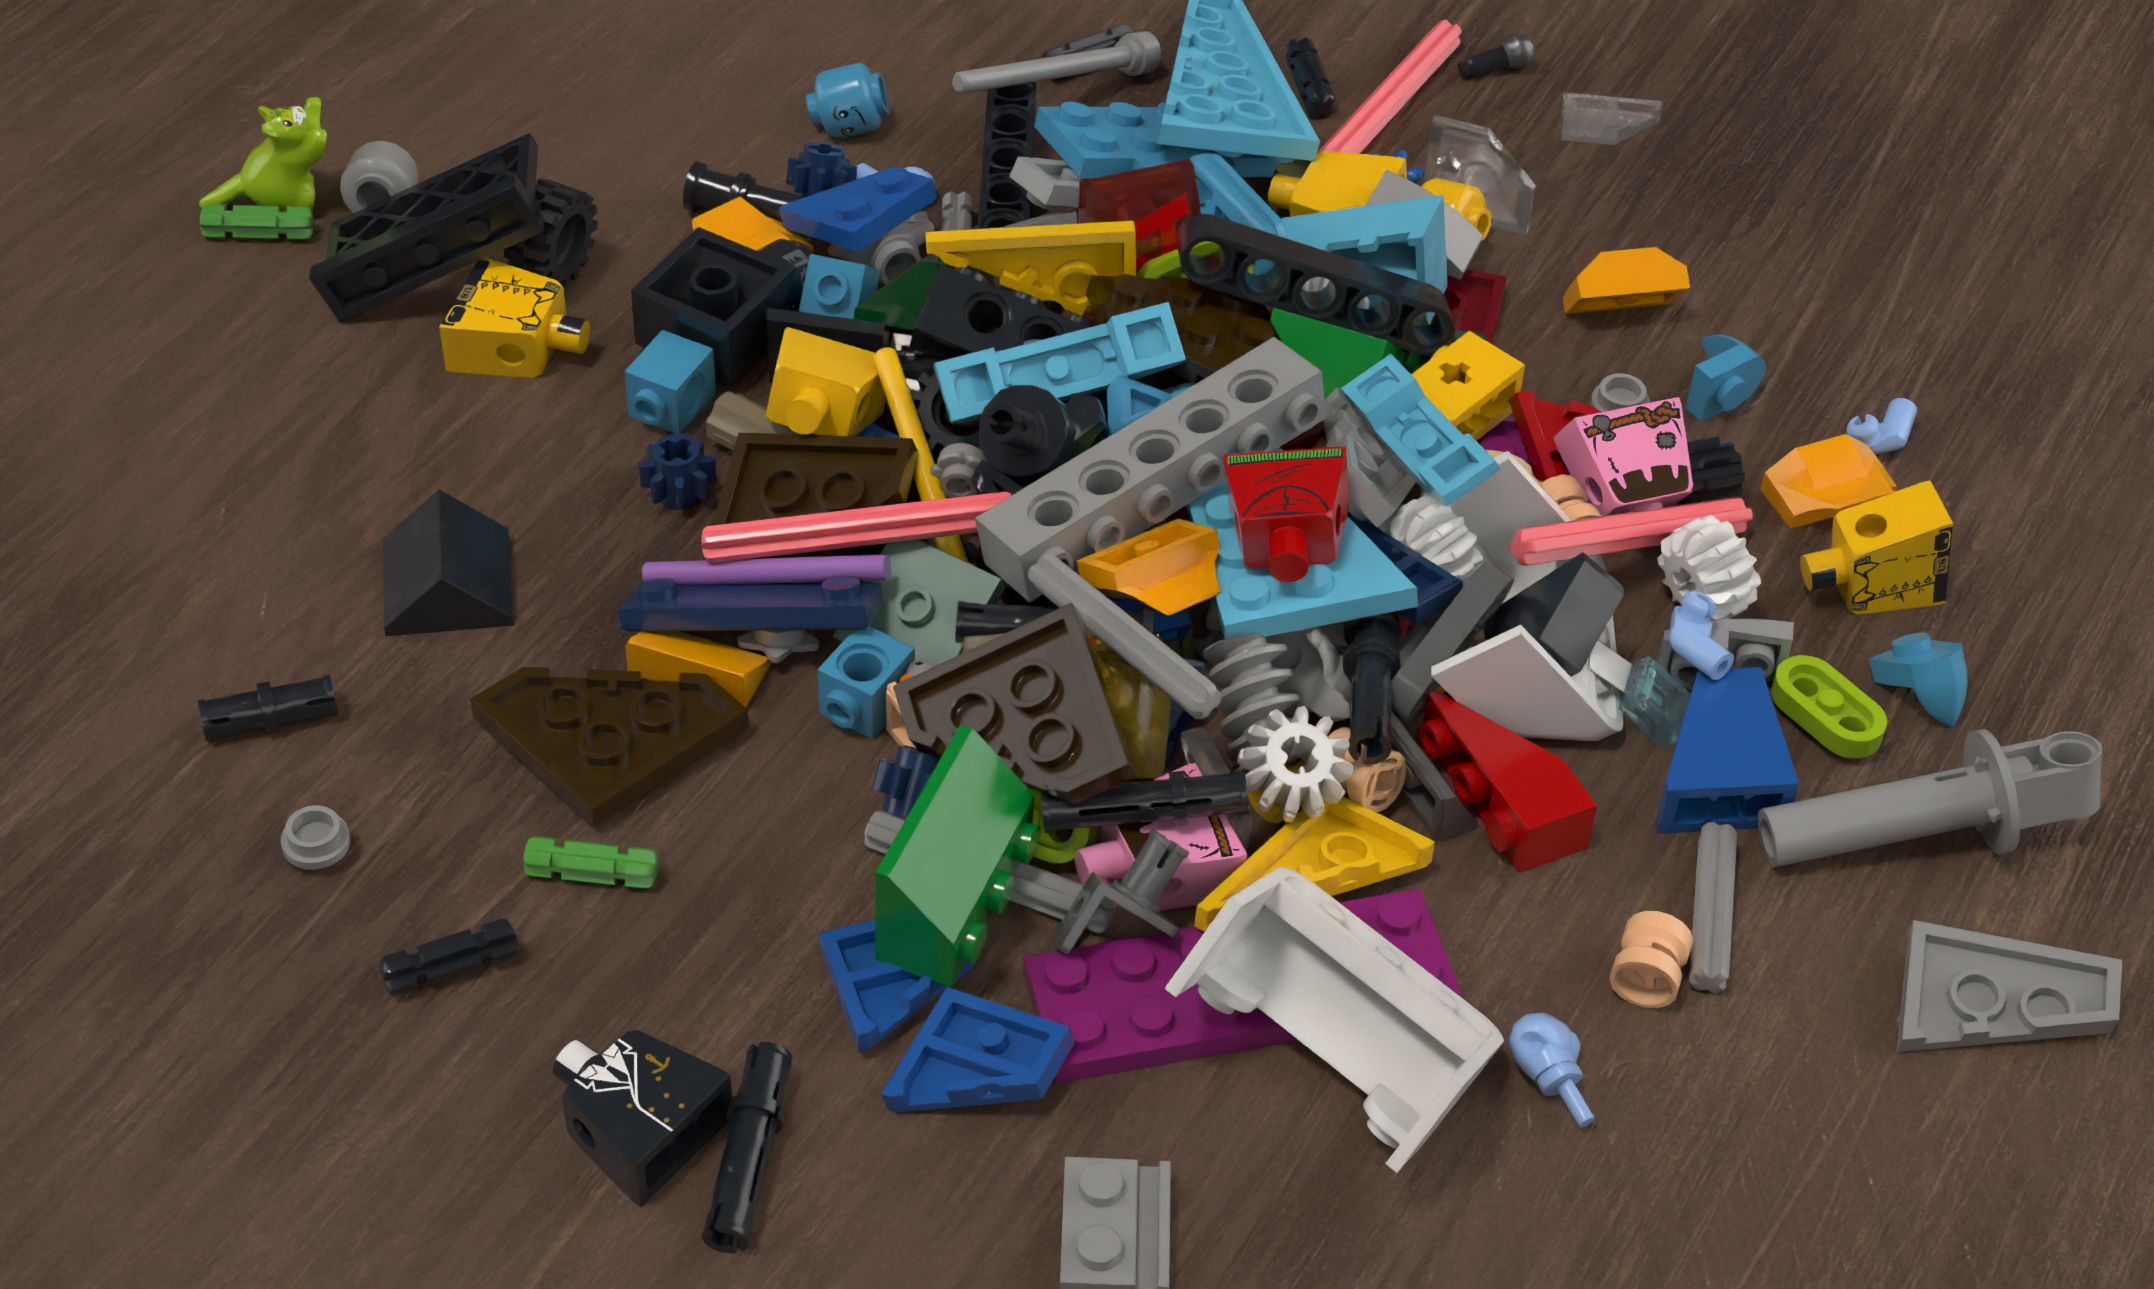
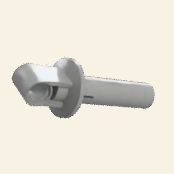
(1993, 791)

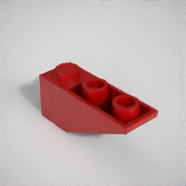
(1517, 789)

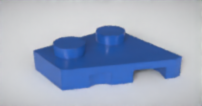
(861, 209)
(873, 993)
(977, 1056)

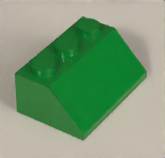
(953, 862)

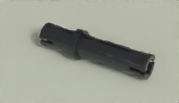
(1151, 801)
(753, 1121)

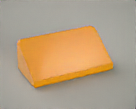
(669, 653)

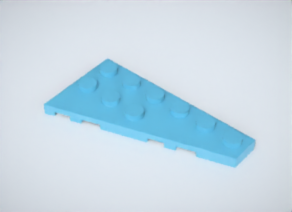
(1231, 91)
(1253, 602)

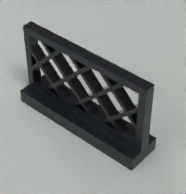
(431, 229)

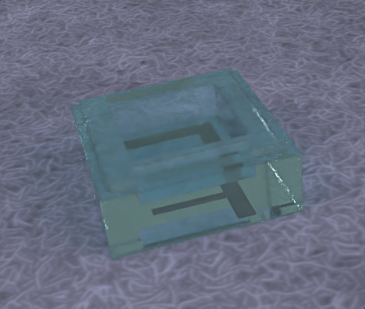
(1655, 701)

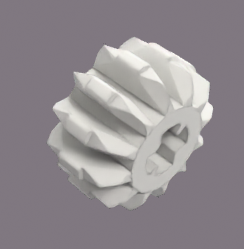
(1436, 535)
(1712, 561)
(1314, 782)

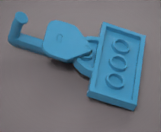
(1124, 139)

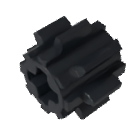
(1714, 470)

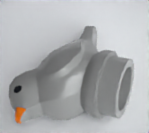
(892, 252)

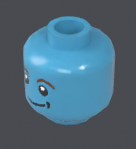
(848, 101)

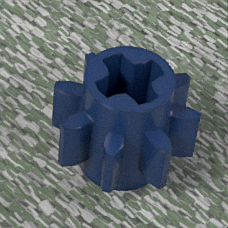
(819, 169)
(677, 471)
(903, 779)

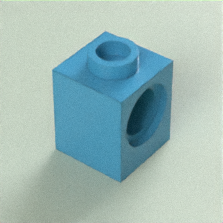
(837, 286)
(670, 382)
(857, 677)

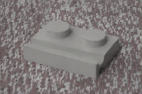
(1115, 1224)

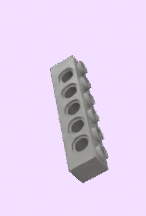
(1153, 464)

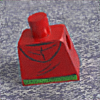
(1288, 508)

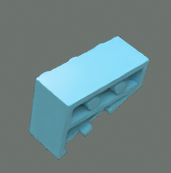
(1393, 236)

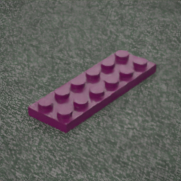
(1129, 1021)

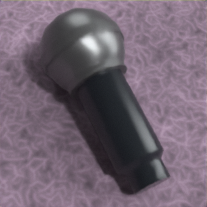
(1514, 52)

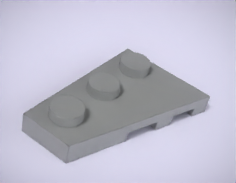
(1374, 475)
(2000, 990)

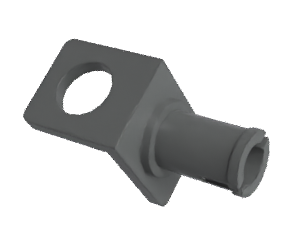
(1136, 892)

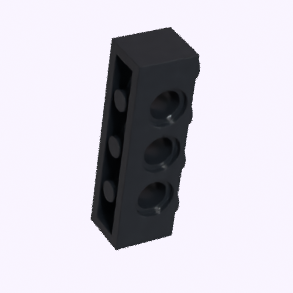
(963, 294)

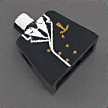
(641, 1108)

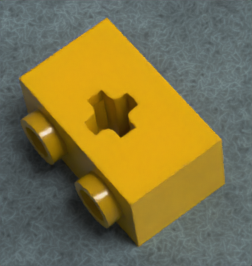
(1471, 383)

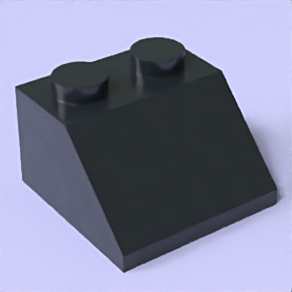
(714, 297)

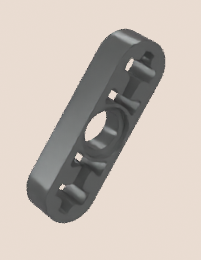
(1448, 637)

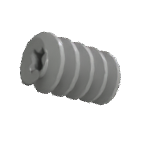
(1249, 686)

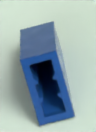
(1727, 756)

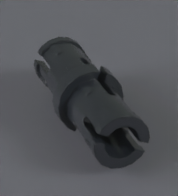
(267, 707)

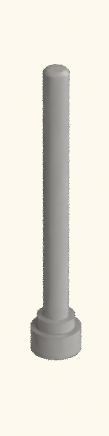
(1133, 54)

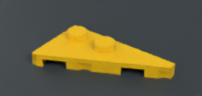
(1044, 259)
(1336, 852)

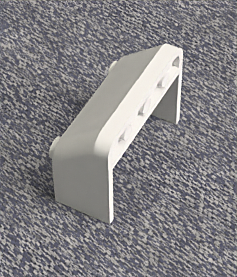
(1512, 674)
(1347, 1000)

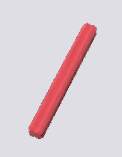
(1395, 90)
(846, 528)
(1619, 531)

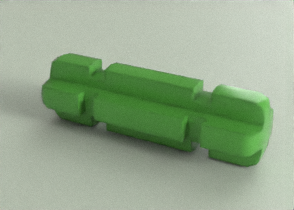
(256, 222)
(590, 862)

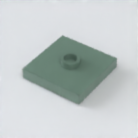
(924, 598)

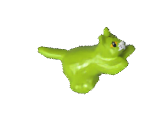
(280, 165)

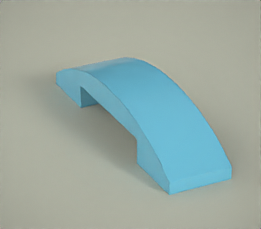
(1065, 364)
(1418, 433)

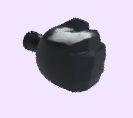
(1033, 432)

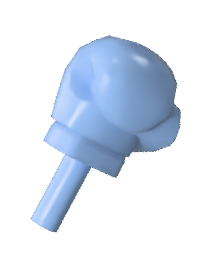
(1549, 1055)

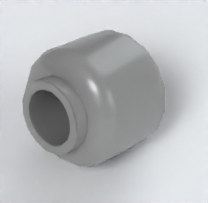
(376, 173)

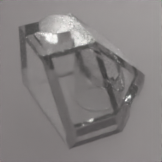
(1478, 158)

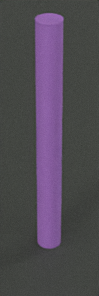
(770, 570)

